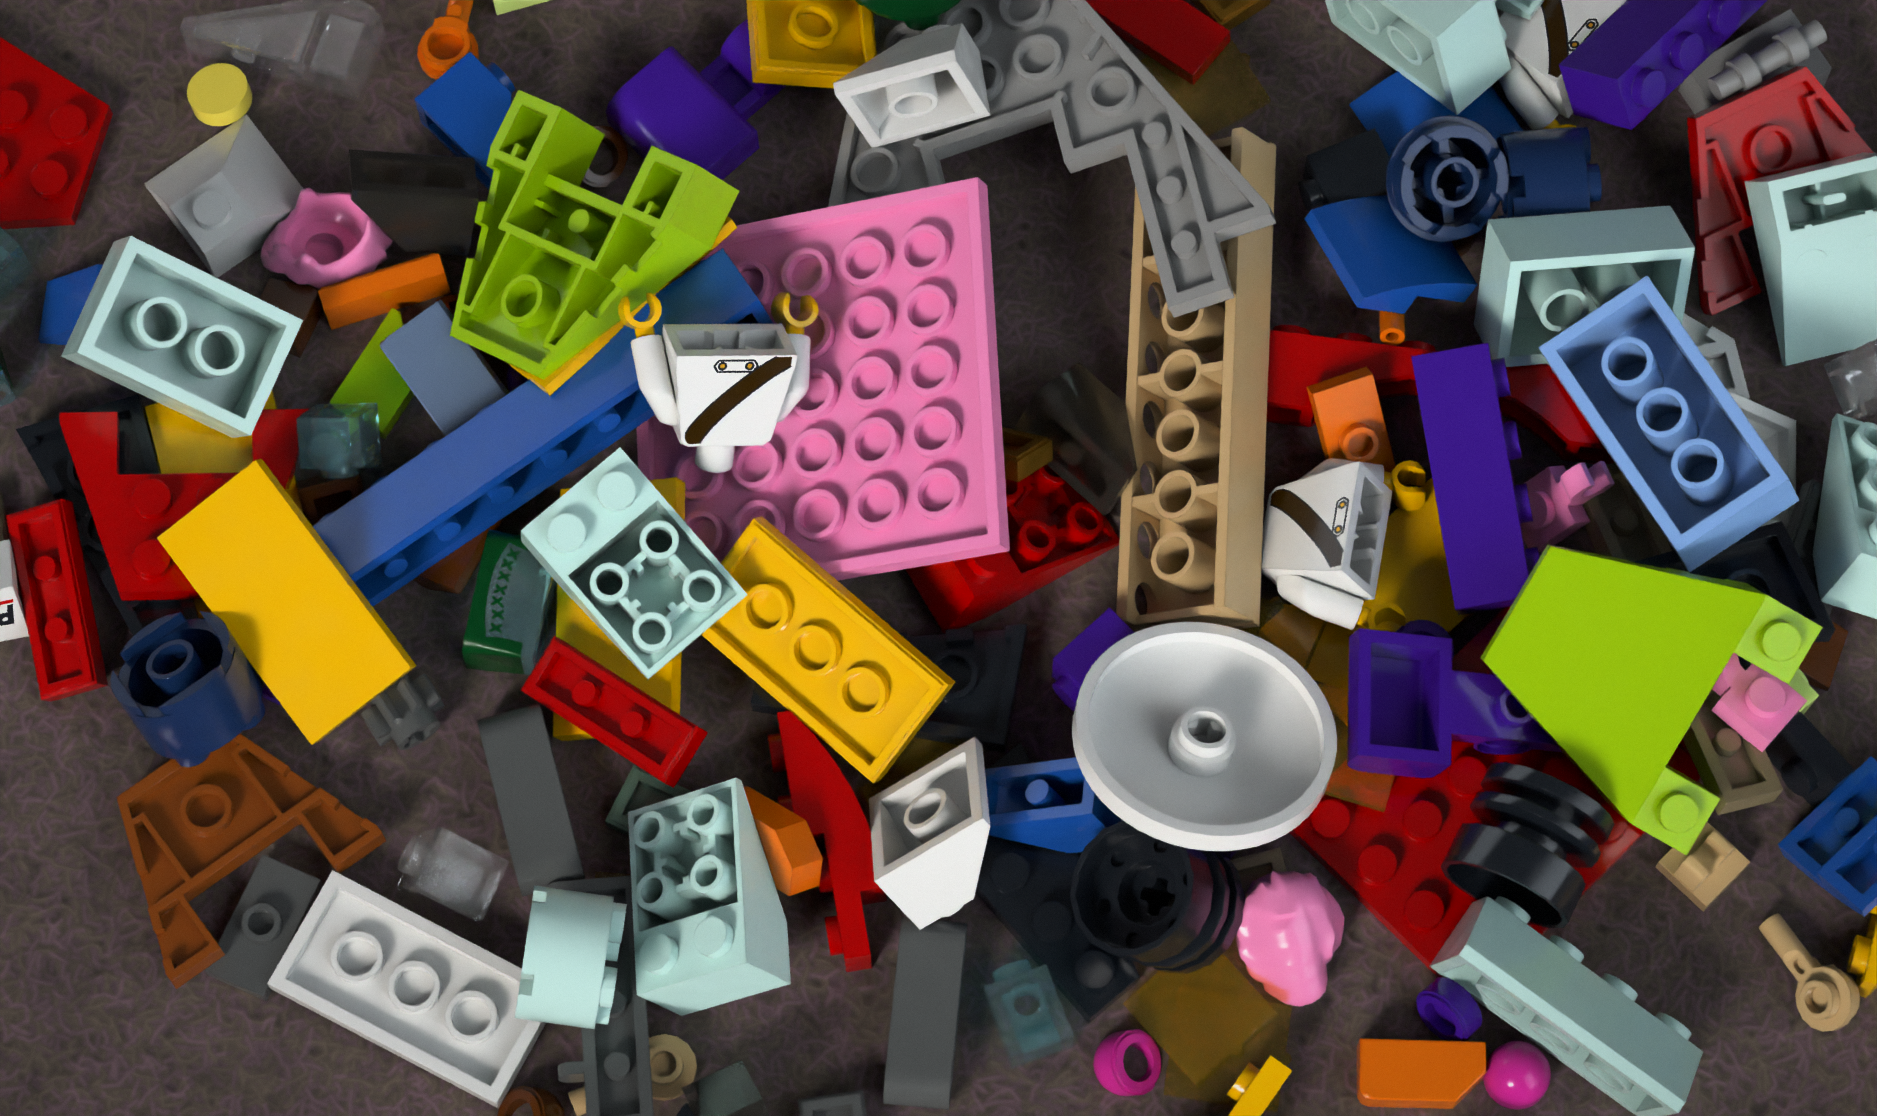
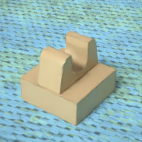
(1706, 868)

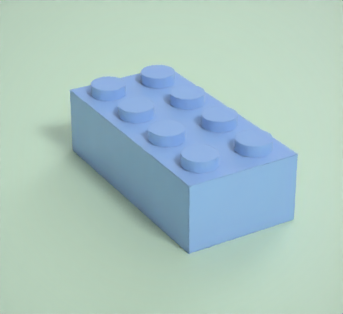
(1669, 424)

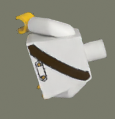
(1537, 49)
(723, 380)
(1329, 538)

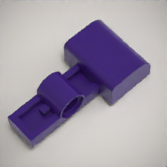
(694, 112)
(1413, 705)

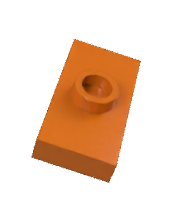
(1351, 419)

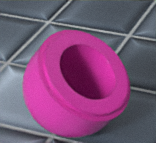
(1110, 1067)
(1517, 1075)

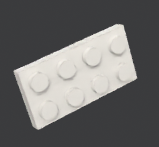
(409, 988)

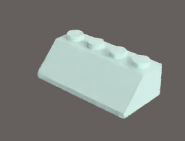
(1570, 1009)

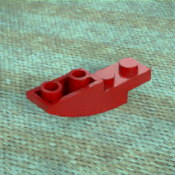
(838, 824)

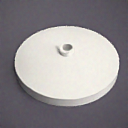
(1204, 736)

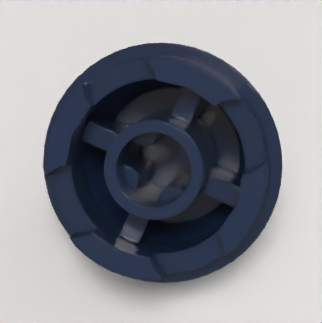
(1446, 178)

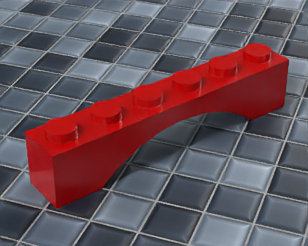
(1304, 359)

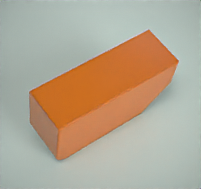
(787, 845)
(1418, 1072)

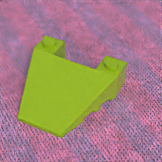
(564, 257)
(1622, 662)

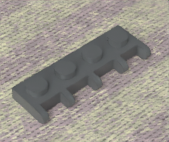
(615, 1054)

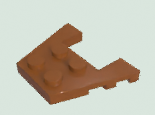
(210, 819)

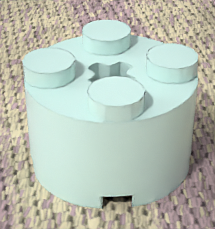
(566, 957)

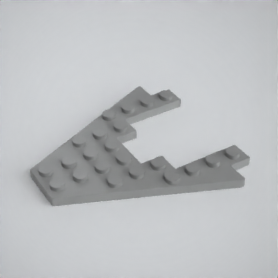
(1071, 68)

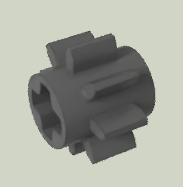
(405, 712)

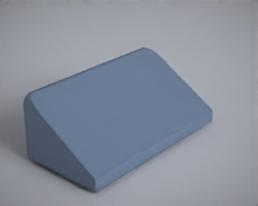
(441, 370)

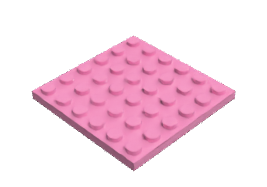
(902, 416)

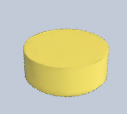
(219, 94)

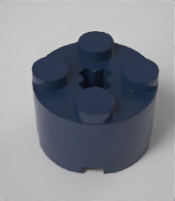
(1549, 172)
(188, 687)

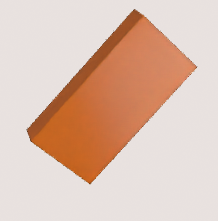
(384, 289)

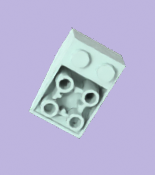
(1819, 254)
(1848, 519)
(632, 563)
(704, 902)

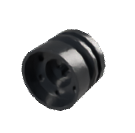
(1528, 843)
(1124, 896)

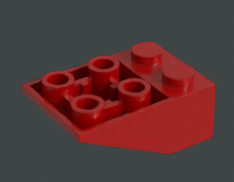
(1048, 537)

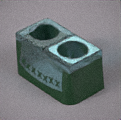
(508, 608)

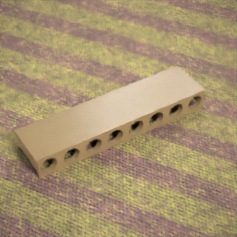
(1207, 432)

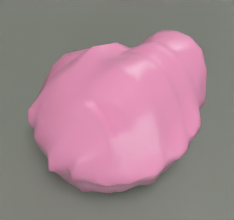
(325, 241)
(1290, 935)

